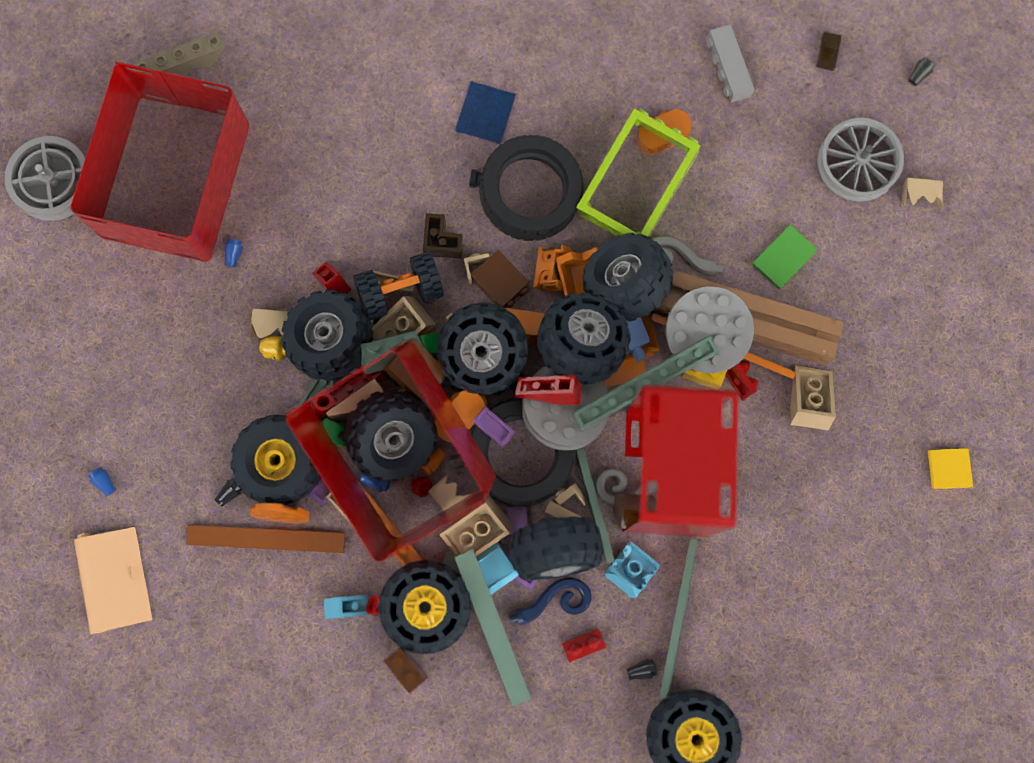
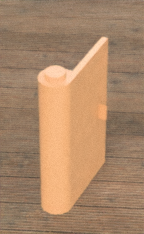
(112, 580)

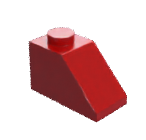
(331, 279)

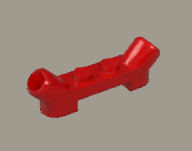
(343, 390)

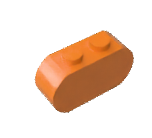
(653, 144)
(467, 406)

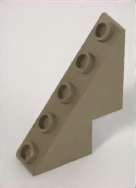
(181, 59)

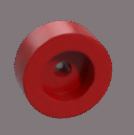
(421, 486)
(372, 605)

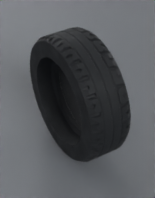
(543, 150)
(524, 494)

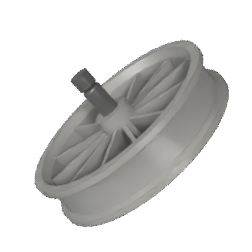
(860, 159)

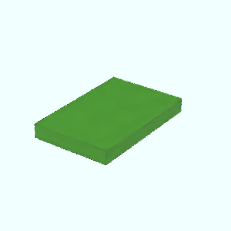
(784, 257)

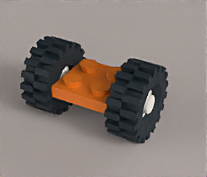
(424, 276)

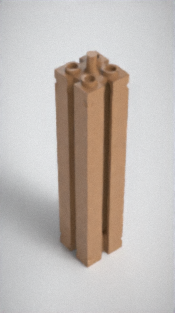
(775, 323)

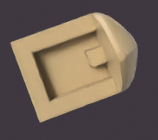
(563, 494)

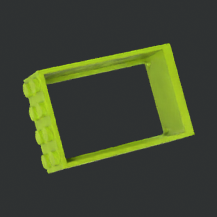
(658, 127)

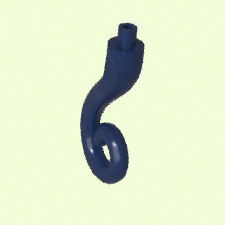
(531, 613)

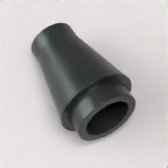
(921, 71)

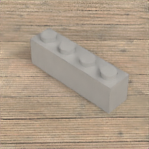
(729, 63)

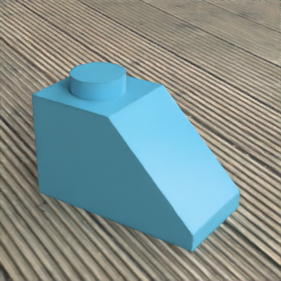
(346, 606)

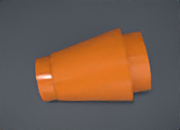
(435, 460)

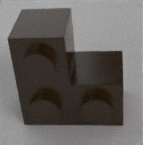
(437, 241)

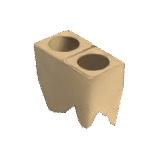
(930, 189)
(266, 322)
(445, 493)

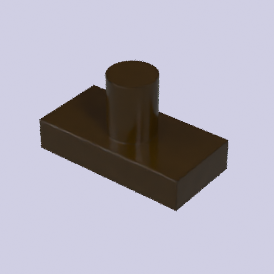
(828, 51)

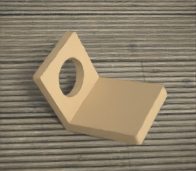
(474, 259)

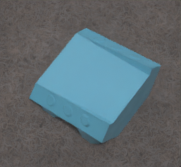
(496, 567)
(632, 570)

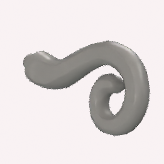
(701, 265)
(608, 498)

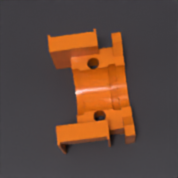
(545, 275)

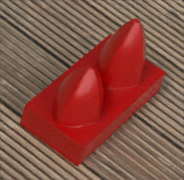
(740, 381)
(583, 645)

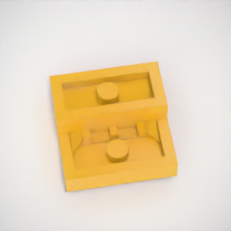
(950, 468)

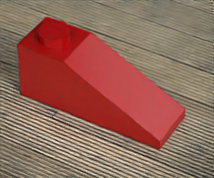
(550, 389)

